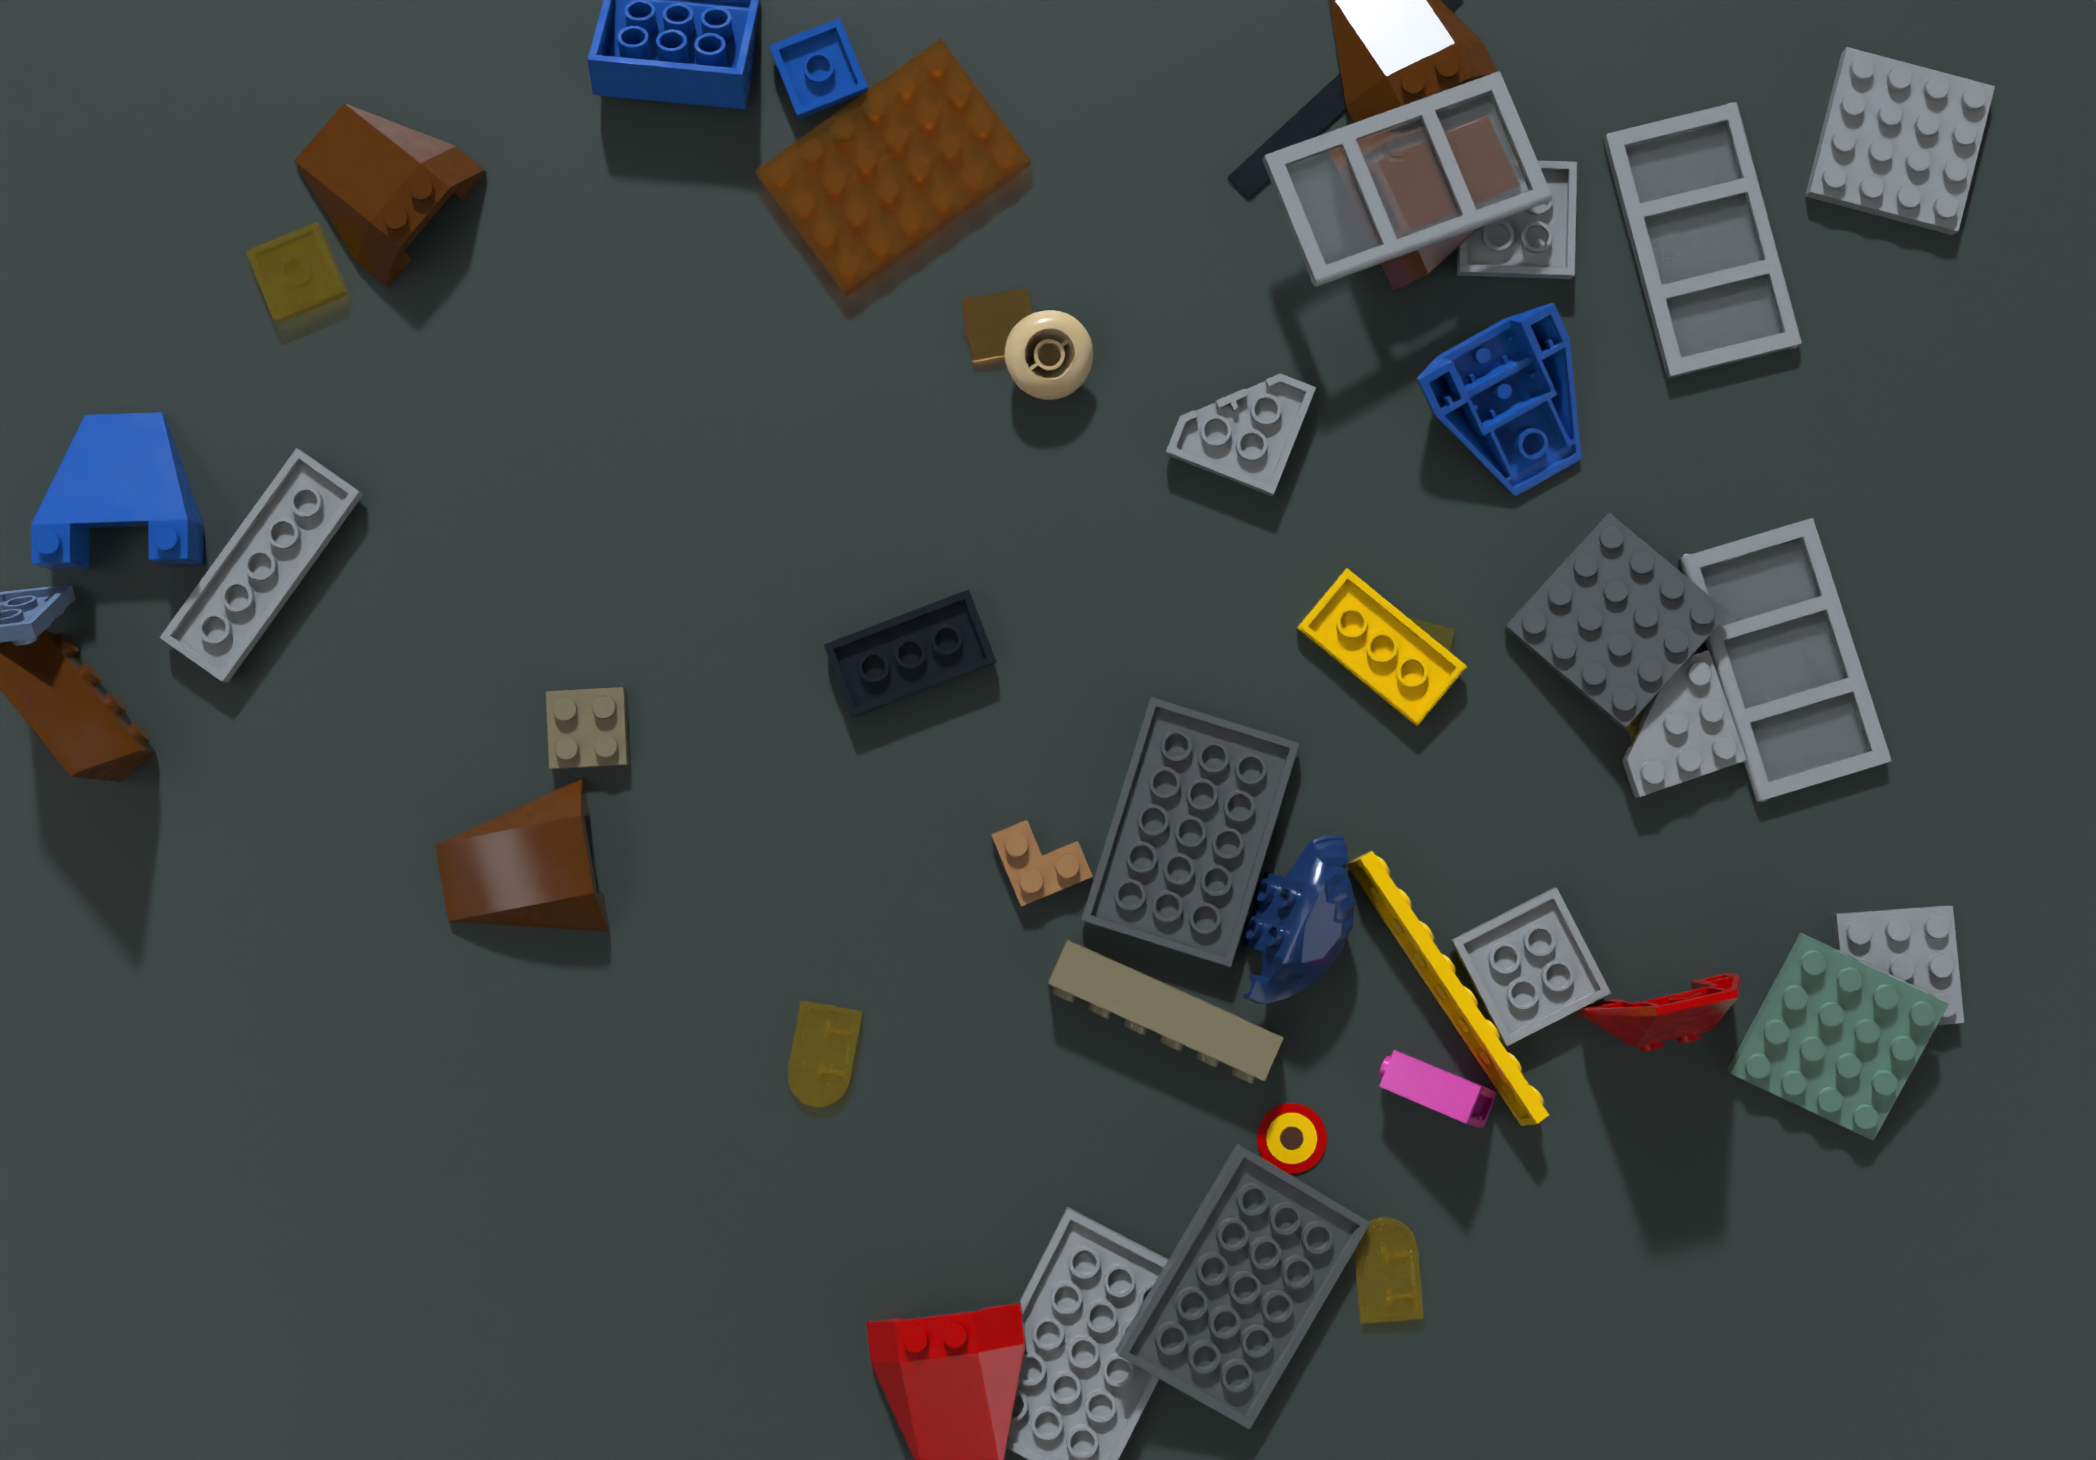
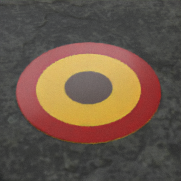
(1292, 1137)

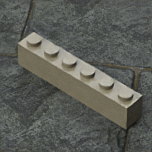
(1165, 1010)

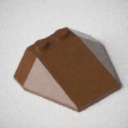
(1402, 53)
(382, 184)

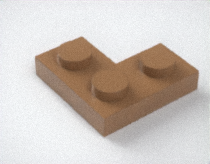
(1038, 874)

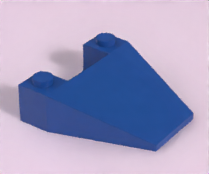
(119, 475)

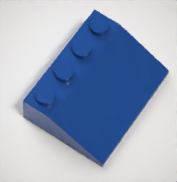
(675, 51)

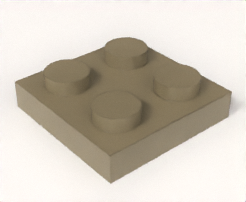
(587, 728)

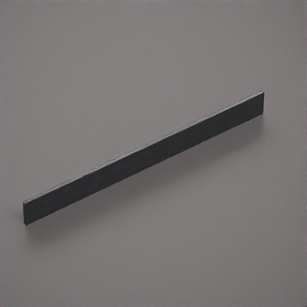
(1302, 126)

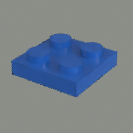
(819, 68)

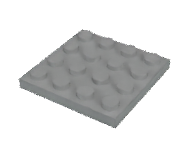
(1900, 141)

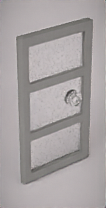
(1407, 178)
(1702, 240)
(1787, 661)

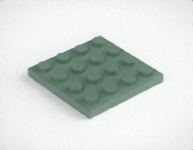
(1837, 1036)

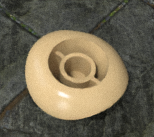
(1049, 354)

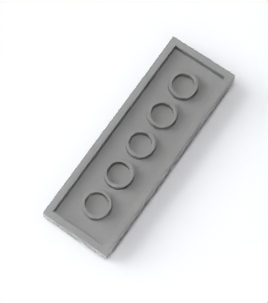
(261, 566)

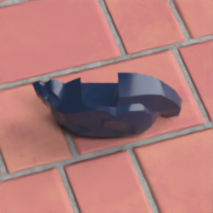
(1300, 921)

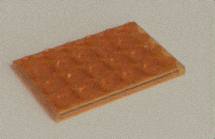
(893, 167)

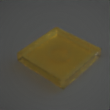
(297, 272)

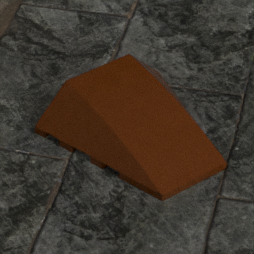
(526, 867)

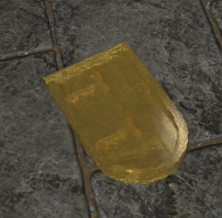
(823, 1053)
(1388, 1273)

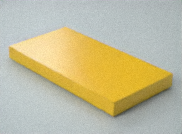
(1381, 647)

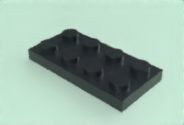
(910, 653)

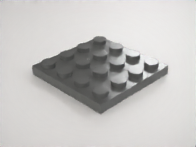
(1616, 620)

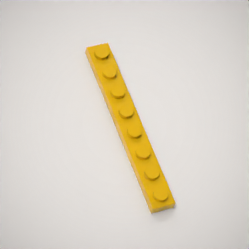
(1454, 999)

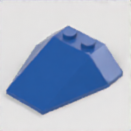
(1510, 397)

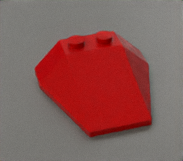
(1667, 1017)
(952, 1379)

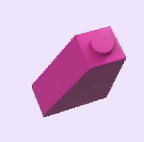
(1437, 1089)

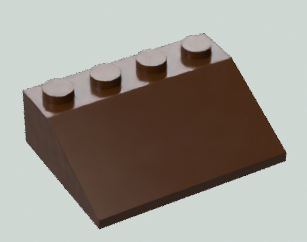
(72, 709)

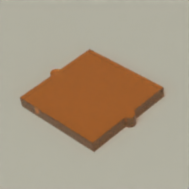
(991, 320)

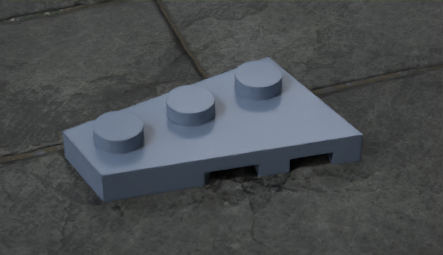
(31, 611)

